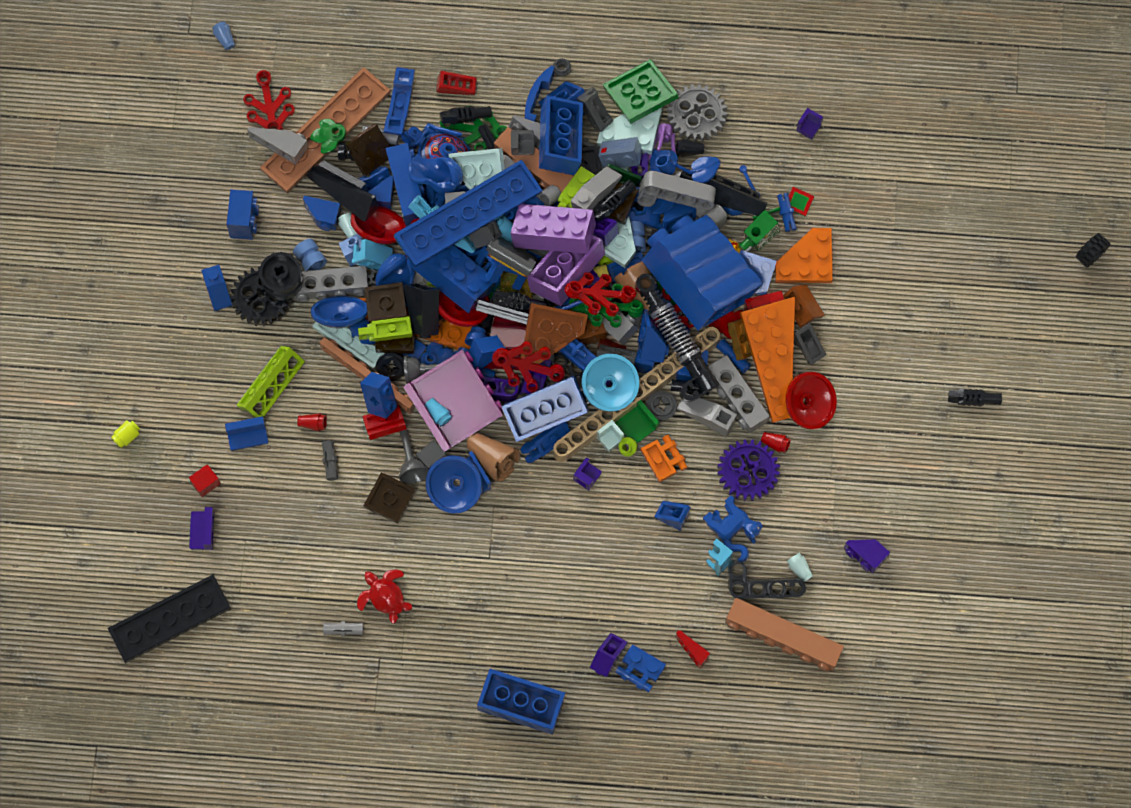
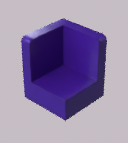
(809, 123)
(586, 474)

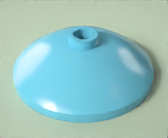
(623, 378)

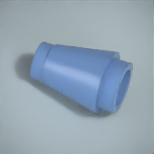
(223, 35)

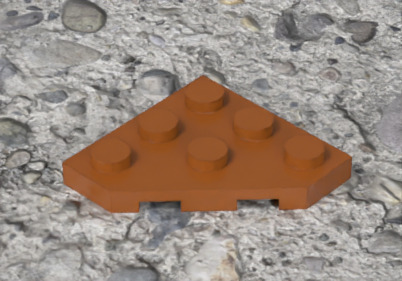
(552, 328)

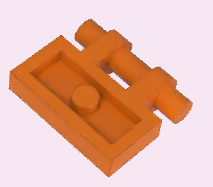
(658, 460)

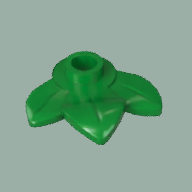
(326, 136)

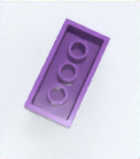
(553, 228)
(560, 268)

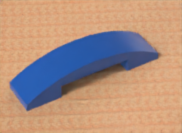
(543, 81)
(400, 101)

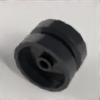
(281, 276)

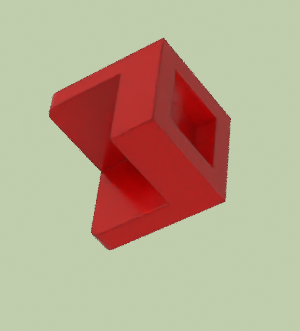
(204, 480)

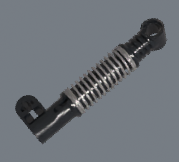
(679, 339)

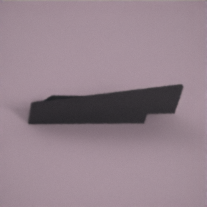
(345, 189)
(734, 195)

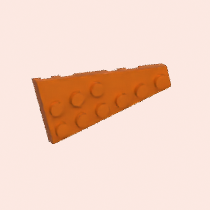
(771, 345)

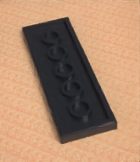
(169, 618)

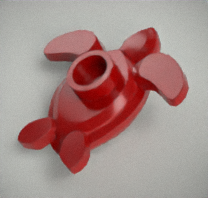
(384, 594)

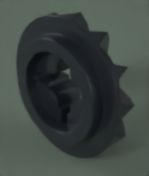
(396, 372)

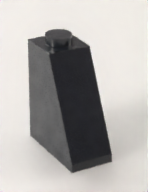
(423, 309)

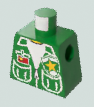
(765, 227)

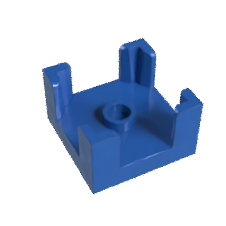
(497, 269)

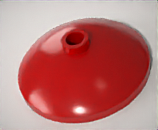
(379, 227)
(456, 315)
(819, 400)

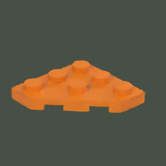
(808, 259)

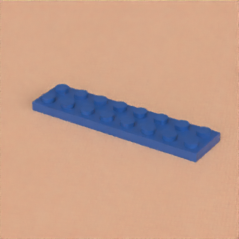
(467, 213)

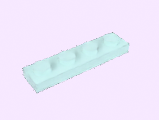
(343, 337)

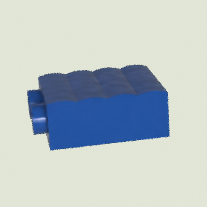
(700, 270)

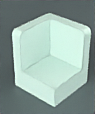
(610, 435)

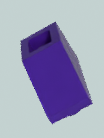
(868, 552)

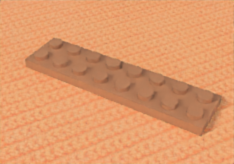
(347, 108)

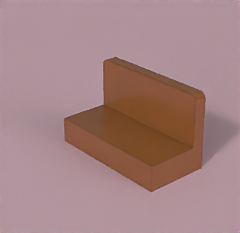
(805, 305)

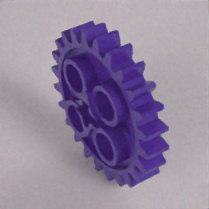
(733, 475)

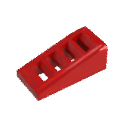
(448, 89)
(694, 650)

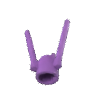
(664, 134)

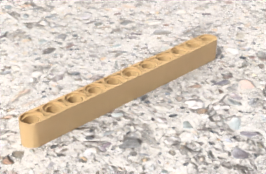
(644, 388)

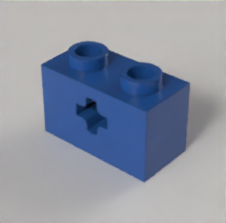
(378, 395)

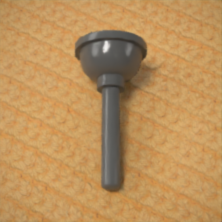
(414, 369)
(413, 469)

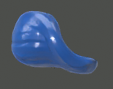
(439, 173)
(396, 270)

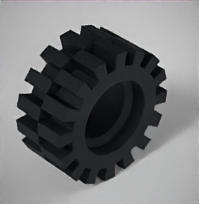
(1092, 250)

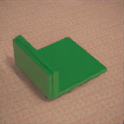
(638, 422)

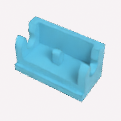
(371, 254)
(721, 555)

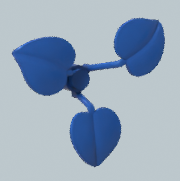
(666, 161)

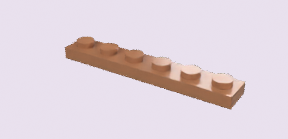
(361, 370)

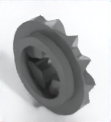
(667, 399)

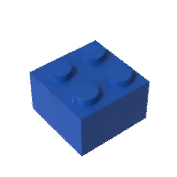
(242, 214)

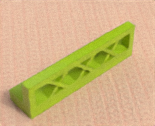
(266, 377)

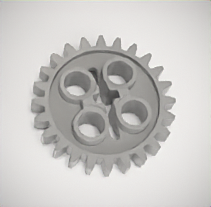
(704, 125)

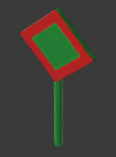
(799, 201)

